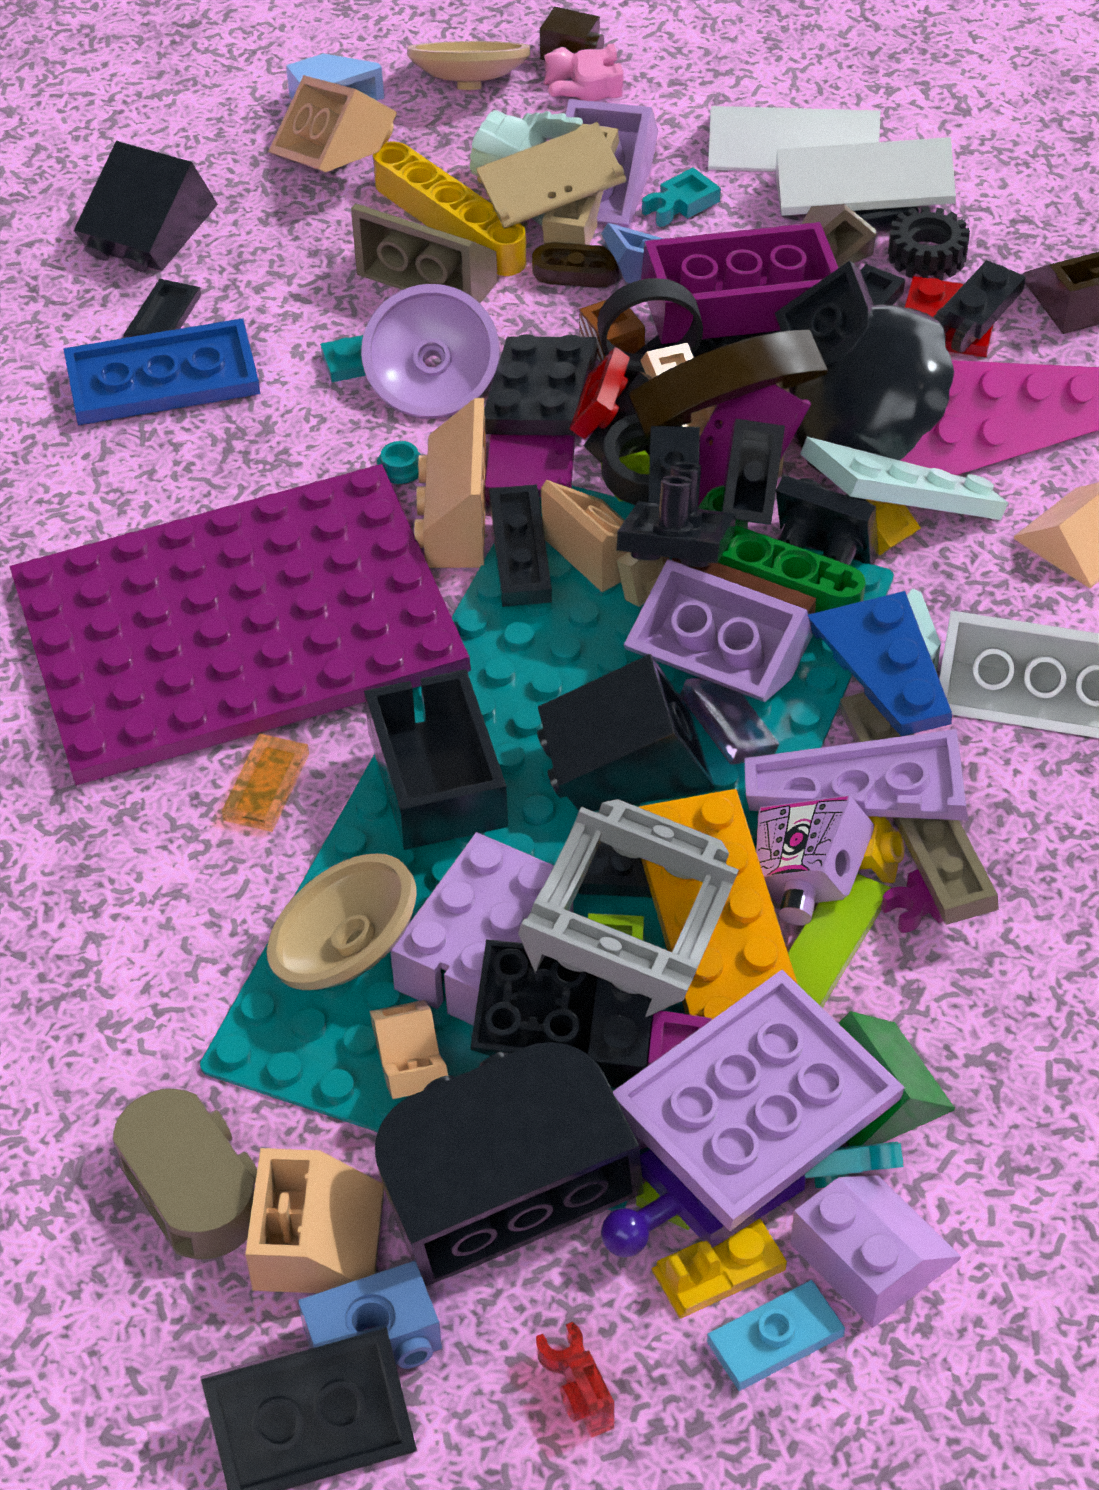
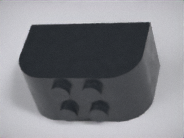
(504, 1157)

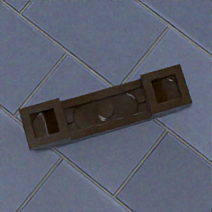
(725, 375)

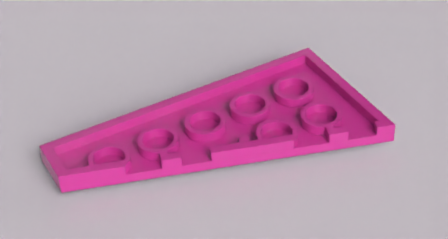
(1008, 412)

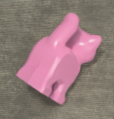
(591, 70)

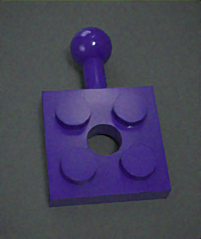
(627, 1230)

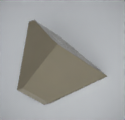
(846, 232)

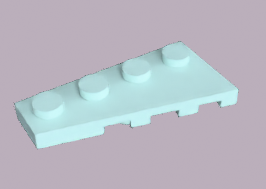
(903, 483)

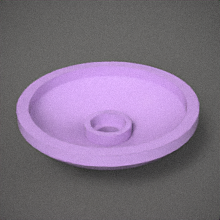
(424, 324)

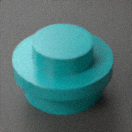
(400, 461)

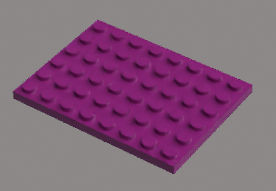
(233, 622)

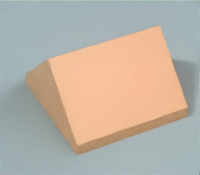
(582, 532)
(1069, 534)

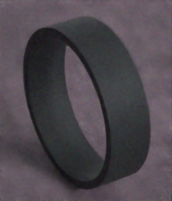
(644, 291)

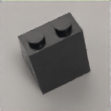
(143, 208)
(623, 740)

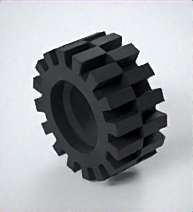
(928, 227)

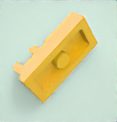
(708, 1274)

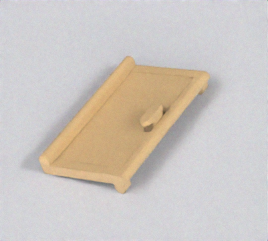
(526, 180)

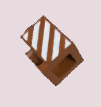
(625, 332)

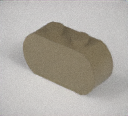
(187, 1172)

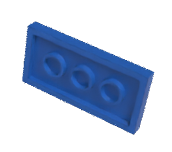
(161, 371)

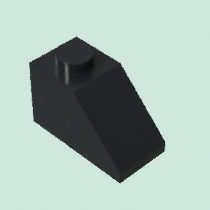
(752, 470)

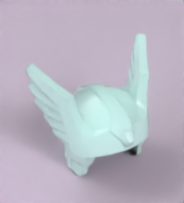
(506, 135)

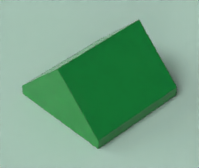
(922, 1095)

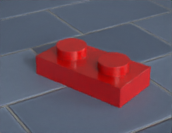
(599, 394)

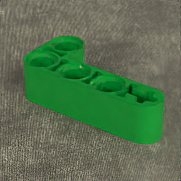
(787, 565)

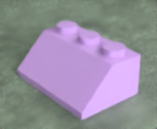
(721, 631)

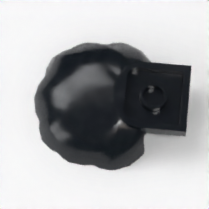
(882, 364)

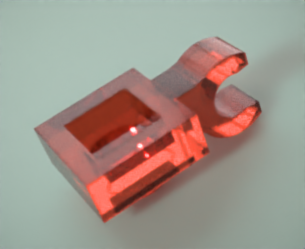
(585, 1391)

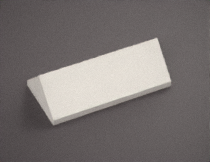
(752, 135)
(866, 175)
(1022, 673)

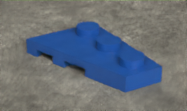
(889, 658)

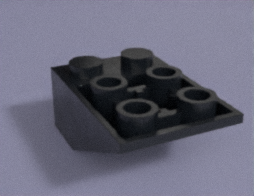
(558, 1007)

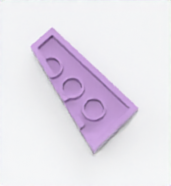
(884, 776)

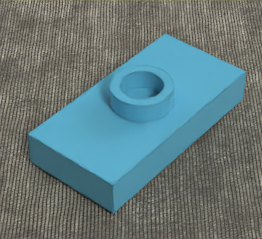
(775, 1335)

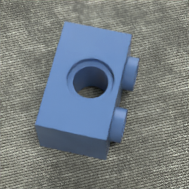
(385, 1298)

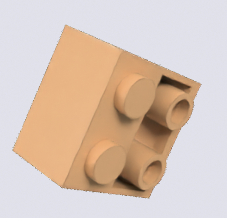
(311, 1222)

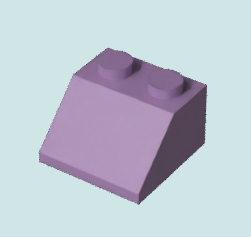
(869, 1245)

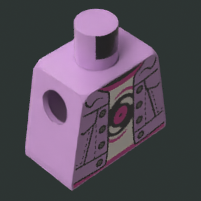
(811, 852)

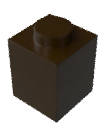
(570, 30)

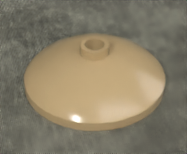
(468, 60)
(342, 922)

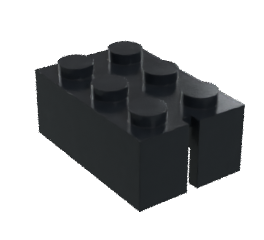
(438, 770)

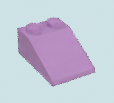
(634, 152)

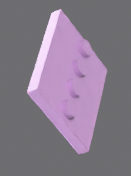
(756, 1098)

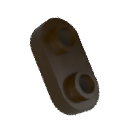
(574, 265)

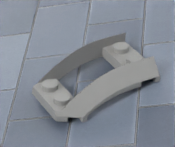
(611, 954)

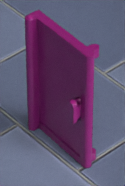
(765, 405)
(529, 461)

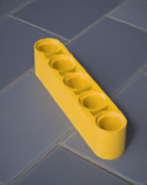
(446, 204)

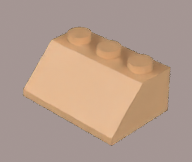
(331, 126)
(454, 491)

